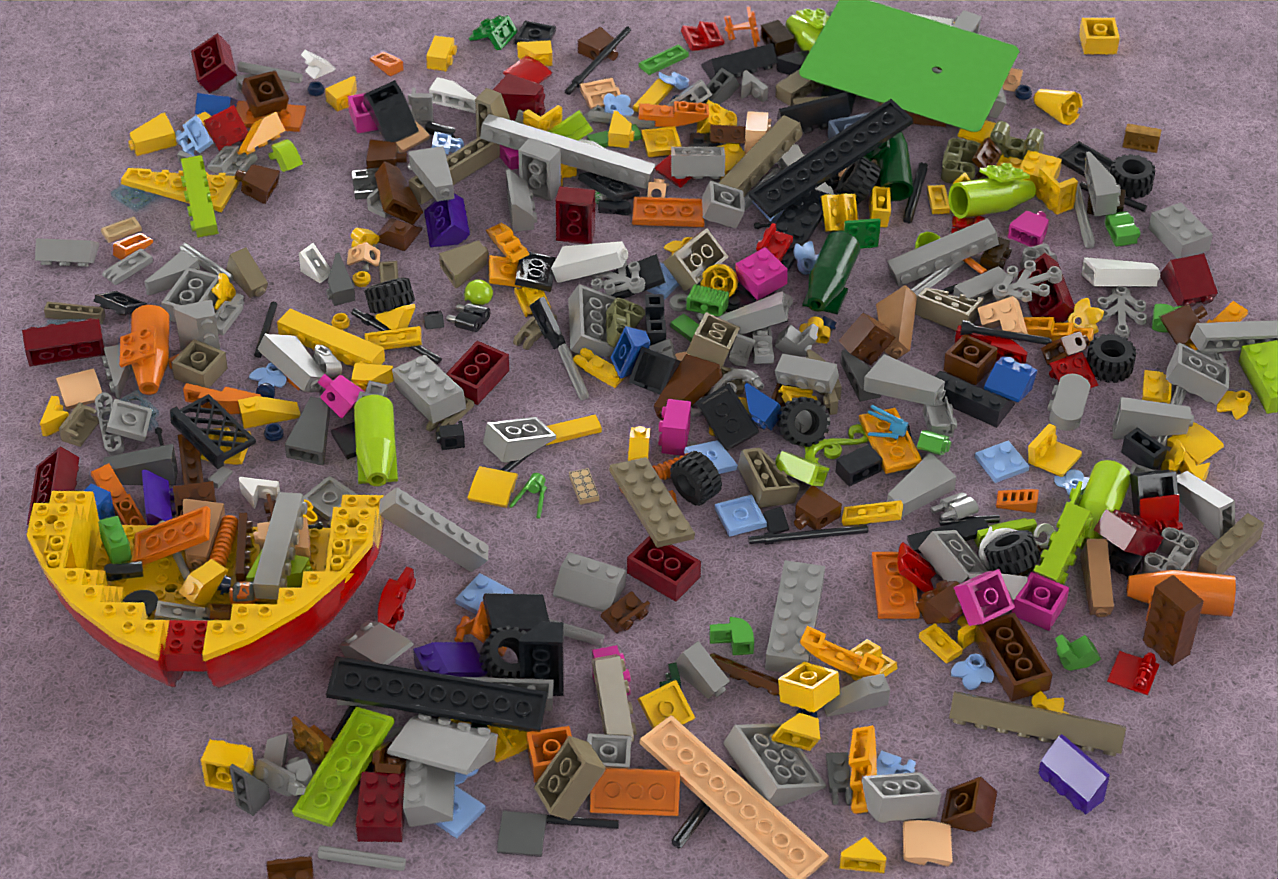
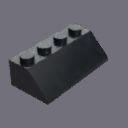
(738, 62)
(817, 112)
(975, 400)
(543, 654)

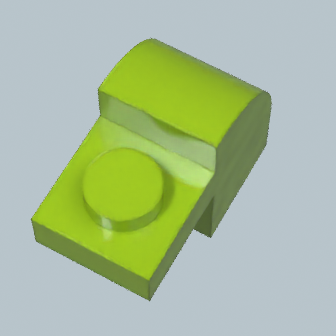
(286, 155)

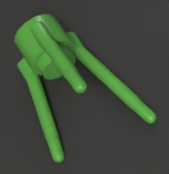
(534, 485)

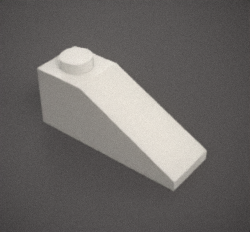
(452, 95)

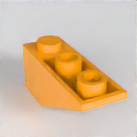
(261, 131)

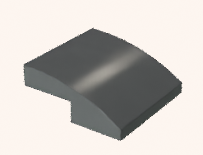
(364, 182)
(522, 833)

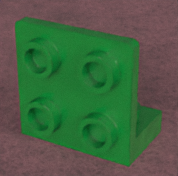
(498, 29)
(865, 231)

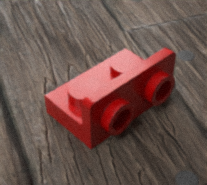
(775, 242)

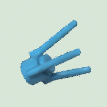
(897, 425)

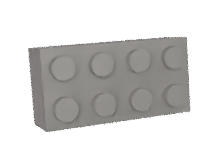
(429, 389)

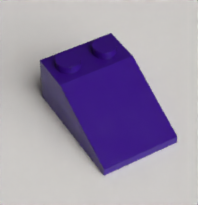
(449, 658)

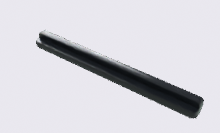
(917, 186)
(691, 823)

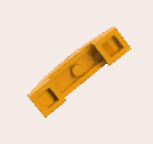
(838, 657)

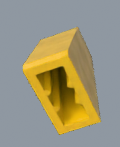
(152, 136)

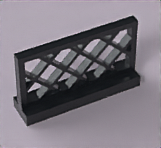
(200, 436)

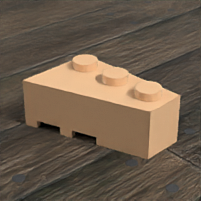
(756, 127)

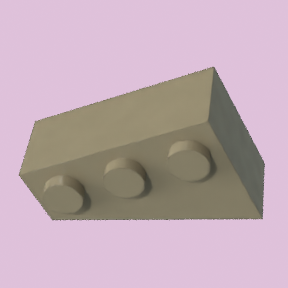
(489, 103)
(945, 308)
(765, 480)

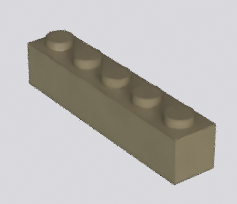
(73, 311)

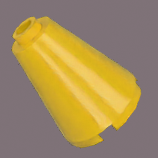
(1059, 104)

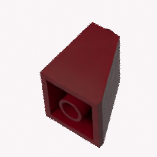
(521, 95)
(1189, 280)

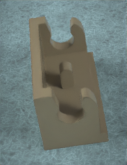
(78, 425)

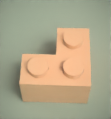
(1003, 313)

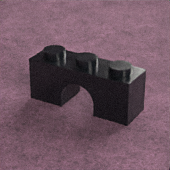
(654, 318)

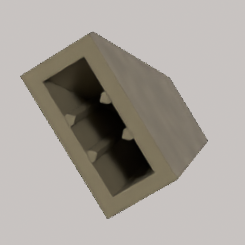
(463, 262)
(247, 273)

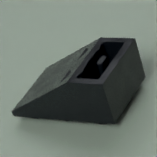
(390, 112)

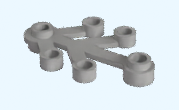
(635, 284)
(1006, 289)
(1122, 294)

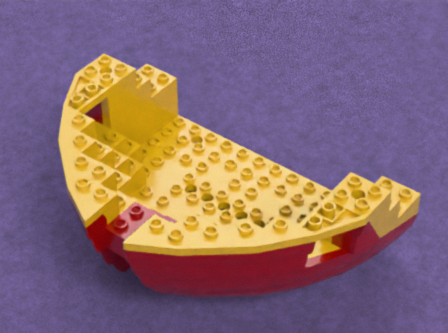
(257, 635)

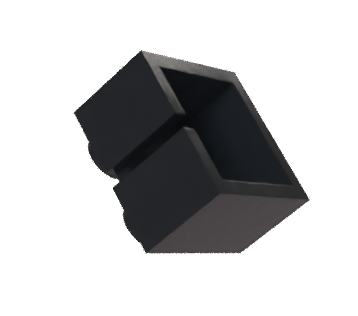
(653, 370)
(1152, 485)

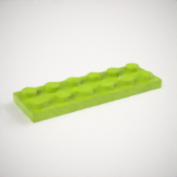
(343, 766)

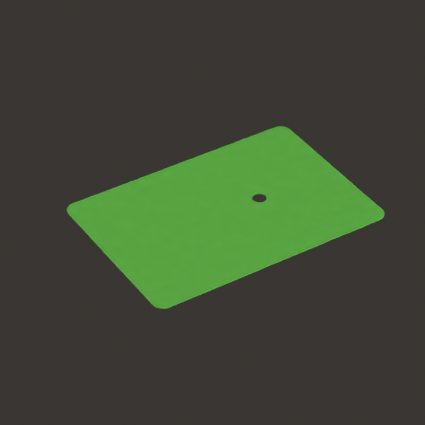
(892, 55)

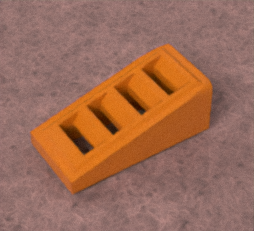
(388, 63)
(131, 244)
(1027, 502)

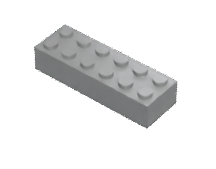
(794, 611)

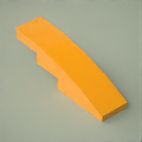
(507, 242)
(1048, 328)
(863, 763)

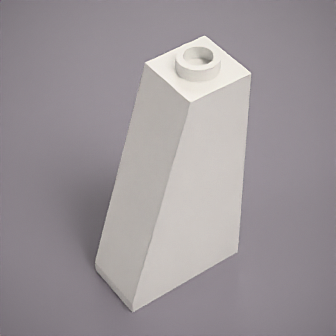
(588, 259)
(1119, 273)

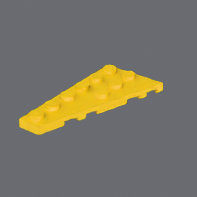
(171, 186)

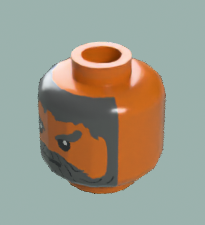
(243, 593)

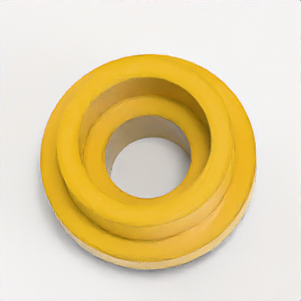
(361, 278)
(340, 321)

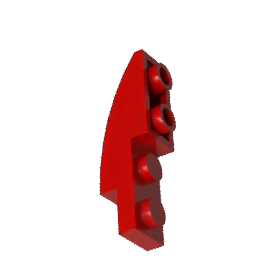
(1005, 346)
(393, 596)

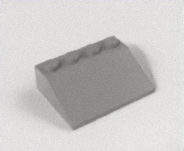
(588, 321)
(445, 744)
(772, 768)

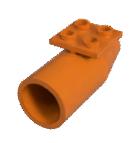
(147, 347)
(1215, 589)

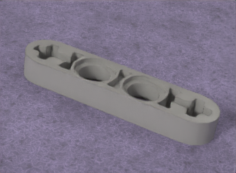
(102, 412)

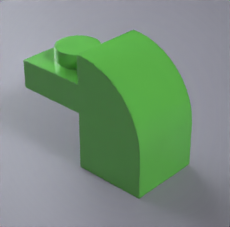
(736, 632)
(1077, 654)

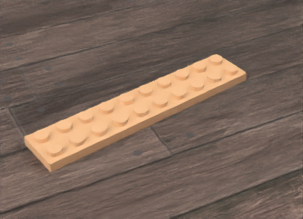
(734, 800)

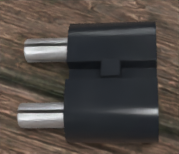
(470, 317)

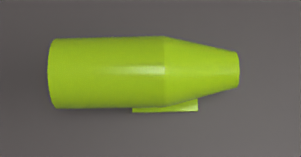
(807, 26)
(991, 195)
(375, 440)
(1103, 491)

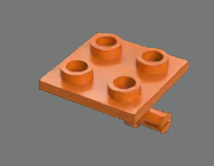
(742, 26)
(477, 627)

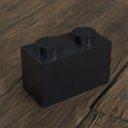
(1143, 449)
(858, 465)

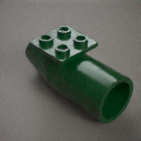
(894, 167)
(831, 273)

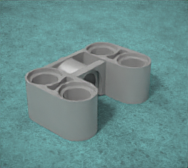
(1180, 548)

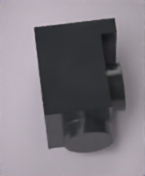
(451, 436)
(1125, 562)

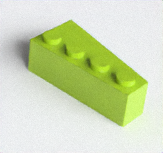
(199, 196)
(1261, 368)
(1064, 543)

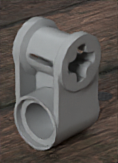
(1034, 252)
(327, 361)

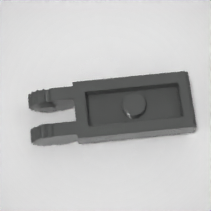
(839, 776)

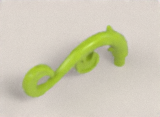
(835, 444)

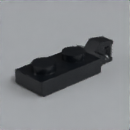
(547, 322)

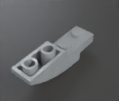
(762, 348)

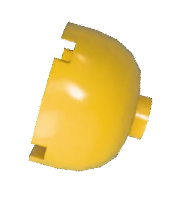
(720, 278)

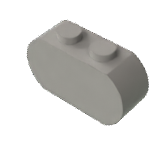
(1068, 402)

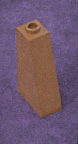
(898, 315)
(200, 553)
(1097, 577)

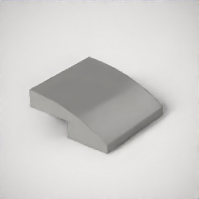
(229, 161)

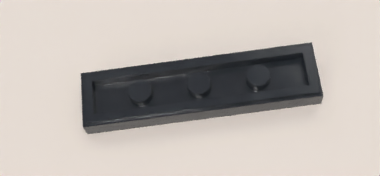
(966, 529)

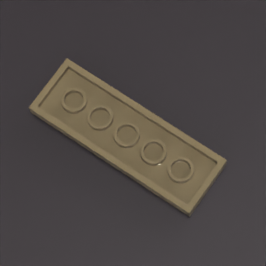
(651, 502)

